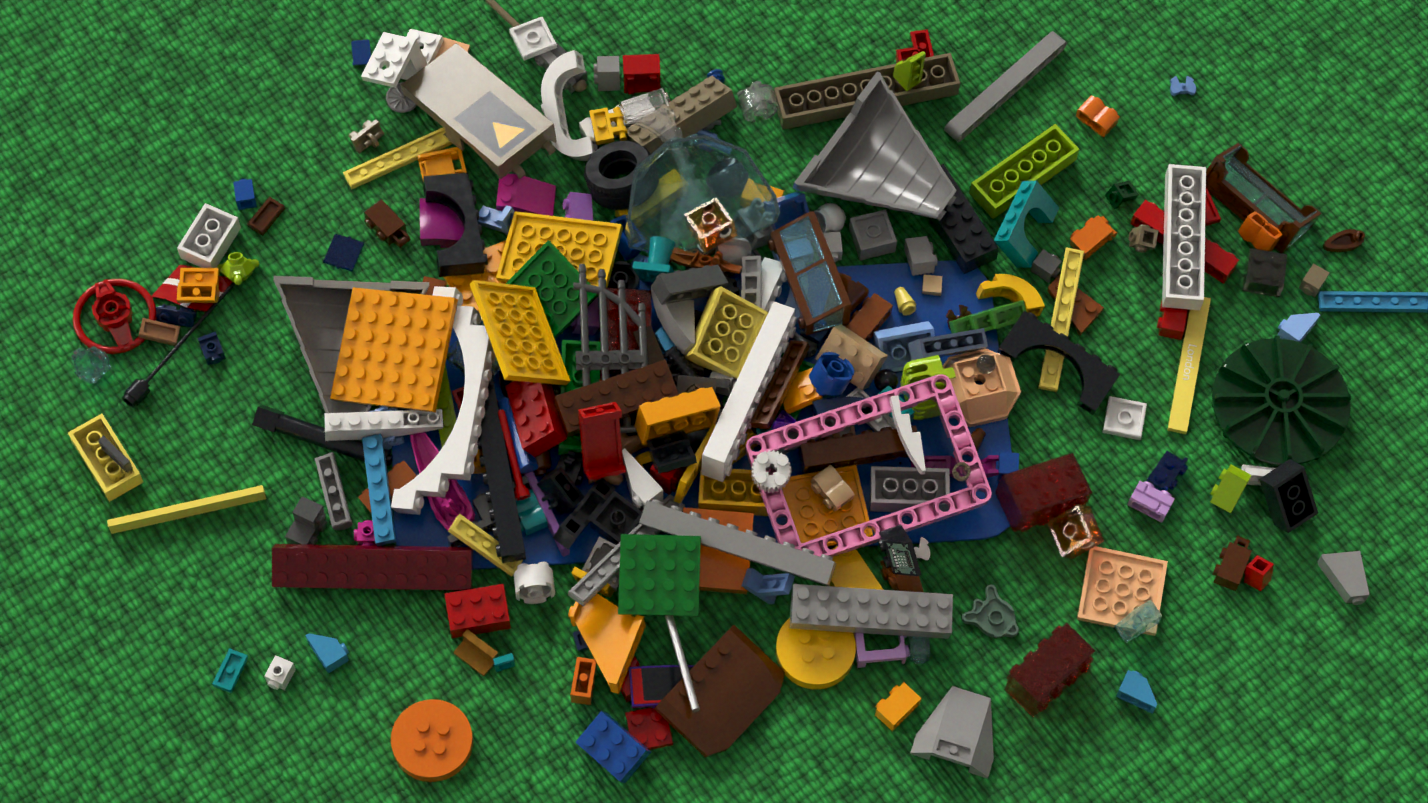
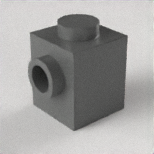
(1046, 266)

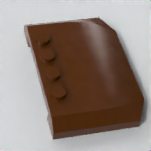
(732, 690)

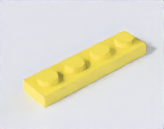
(480, 542)

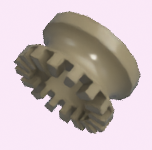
(966, 468)

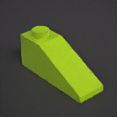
(910, 71)

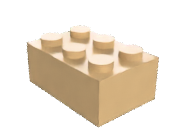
(861, 354)

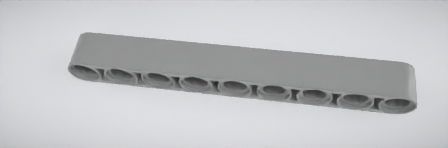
(1005, 86)

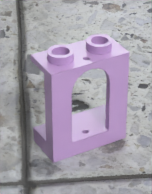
(864, 657)

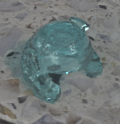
(90, 364)

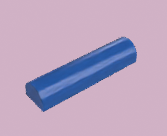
(526, 461)

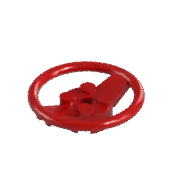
(116, 321)

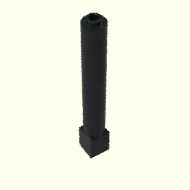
(277, 421)

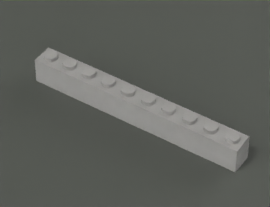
(739, 543)

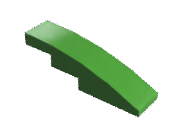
(989, 319)

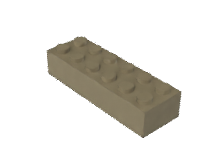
(693, 112)

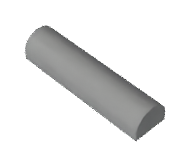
(333, 492)

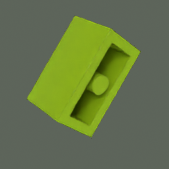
(1230, 488)

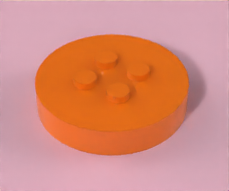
(432, 740)

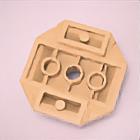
(987, 401)

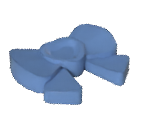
(1183, 88)

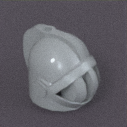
(734, 250)

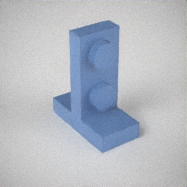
(496, 219)
(767, 586)

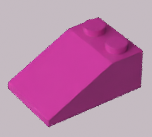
(526, 195)

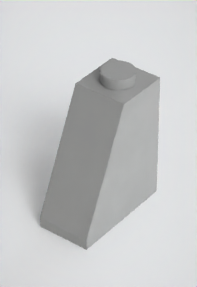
(1346, 575)

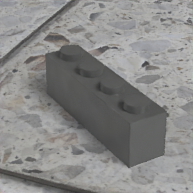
(688, 284)

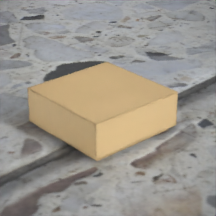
(932, 285)

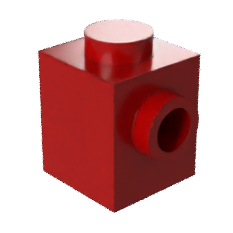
(1258, 573)

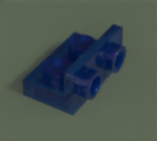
(1167, 471)

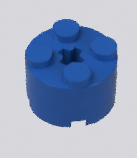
(831, 374)

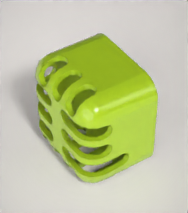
(921, 369)

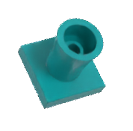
(658, 259)

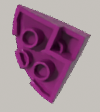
(439, 225)

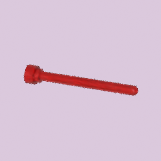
(521, 491)

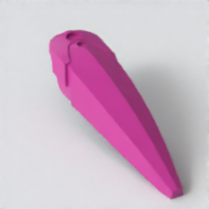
(455, 500)

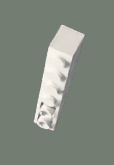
(387, 423)

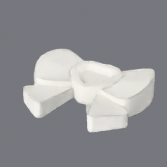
(923, 550)

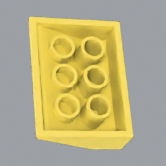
(726, 333)

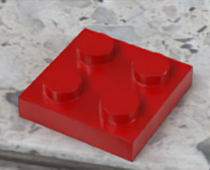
(649, 728)

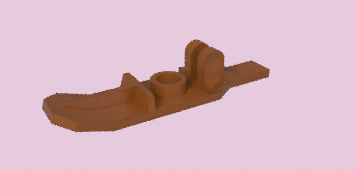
(697, 260)

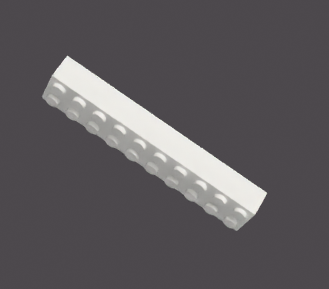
(748, 392)

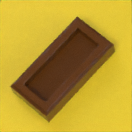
(266, 216)

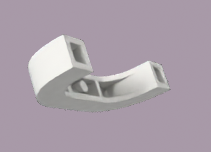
(553, 107)

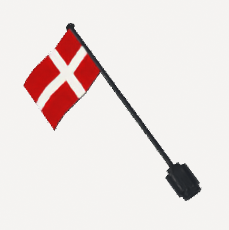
(168, 291)

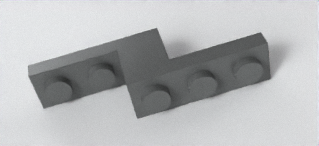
(482, 509)

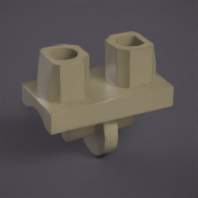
(367, 136)

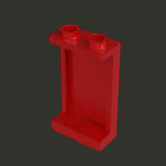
(601, 441)

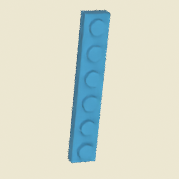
(1373, 301)
(379, 490)

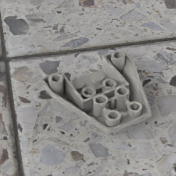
(959, 732)

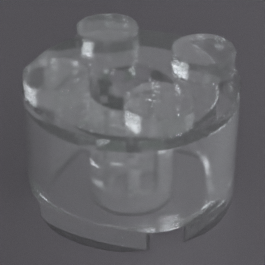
(757, 101)

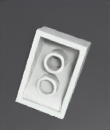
(640, 483)

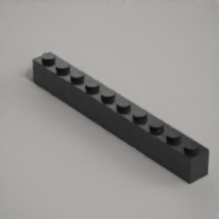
(500, 483)

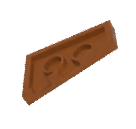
(1084, 309)

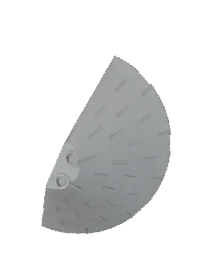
(879, 160)
(318, 320)

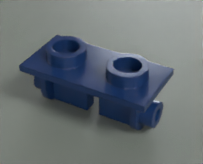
(171, 315)

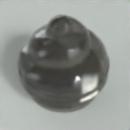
(986, 364)

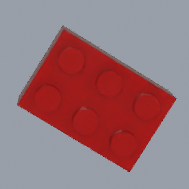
(477, 610)

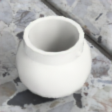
(830, 217)

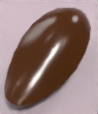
(1344, 241)

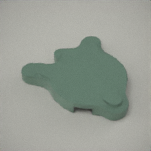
(992, 616)

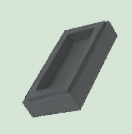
(115, 454)

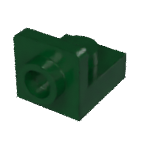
(1121, 193)

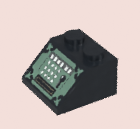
(899, 551)

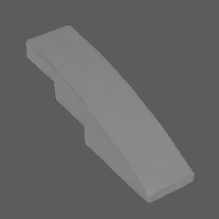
(752, 280)

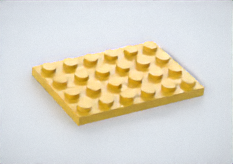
(577, 239)
(519, 333)

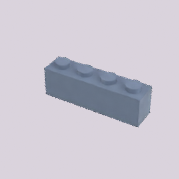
(948, 344)

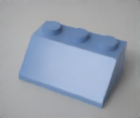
(895, 343)

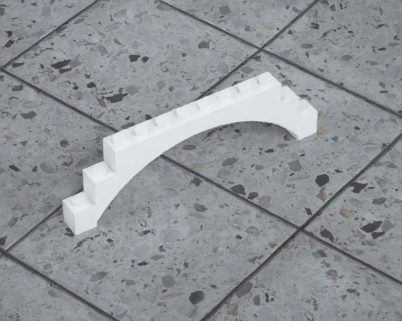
(461, 447)

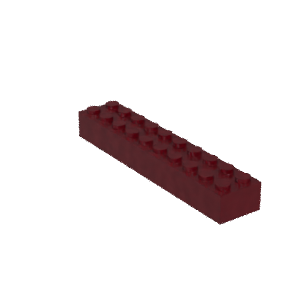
(372, 567)

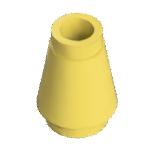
(905, 303)

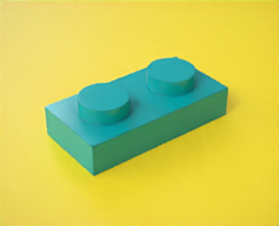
(230, 670)

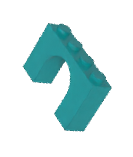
(1011, 234)

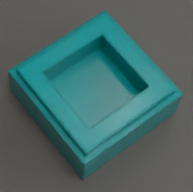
(504, 662)

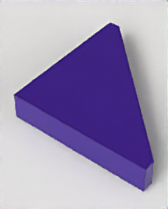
(783, 419)

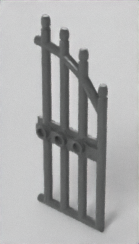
(605, 359)

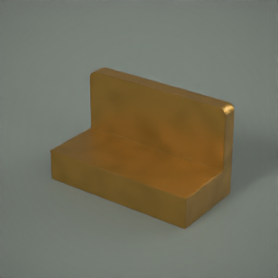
(476, 653)

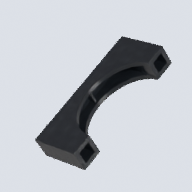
(456, 193)
(1094, 375)

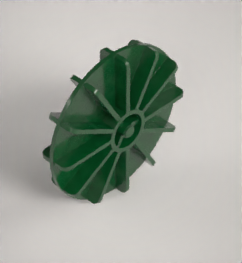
(1281, 401)

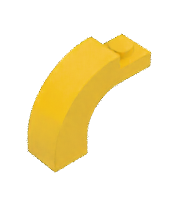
(1014, 289)

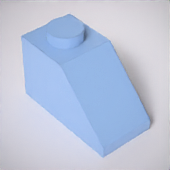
(1297, 326)

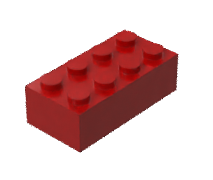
(535, 416)

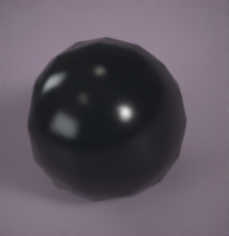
(884, 378)

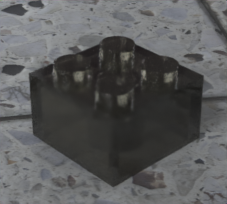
(1264, 272)

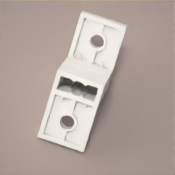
(401, 56)

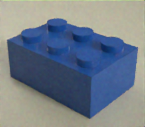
(613, 747)

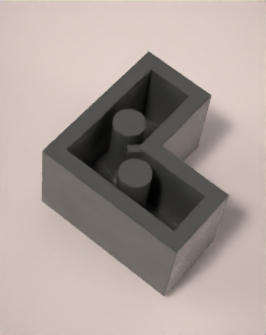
(307, 524)

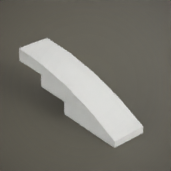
(910, 441)

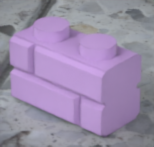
(1151, 501)

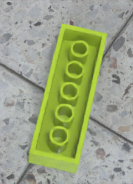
(1033, 162)

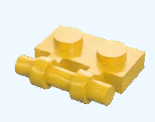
(602, 128)

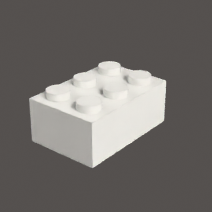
(209, 237)

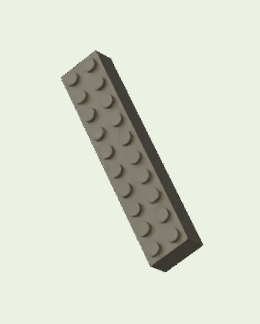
(836, 95)

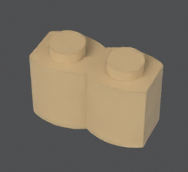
(832, 488)

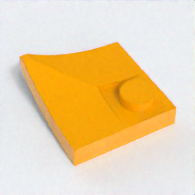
(801, 393)

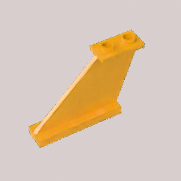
(608, 636)

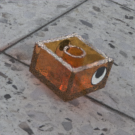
(710, 224)
(1075, 531)

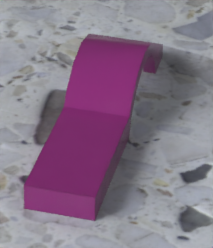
(988, 464)

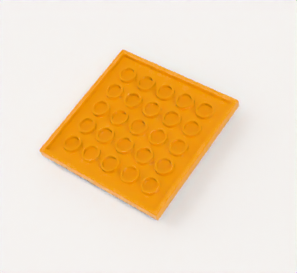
(394, 349)

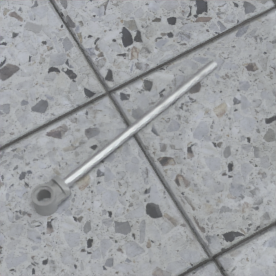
(682, 663)

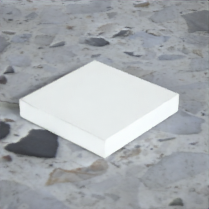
(533, 38)
(1124, 418)

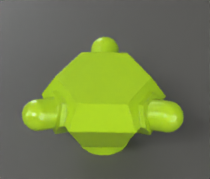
(238, 267)

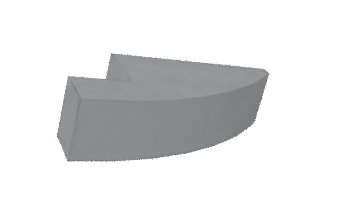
(678, 322)

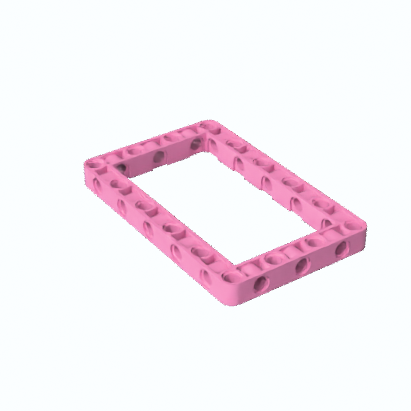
(852, 414)

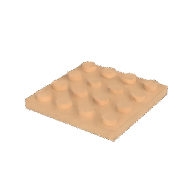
(1118, 584)

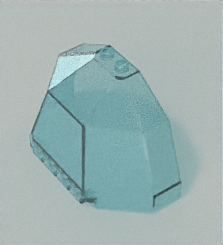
(687, 175)

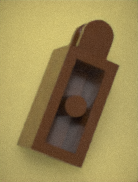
(386, 224)
(1233, 563)

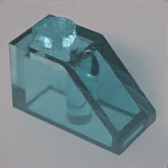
(1138, 621)

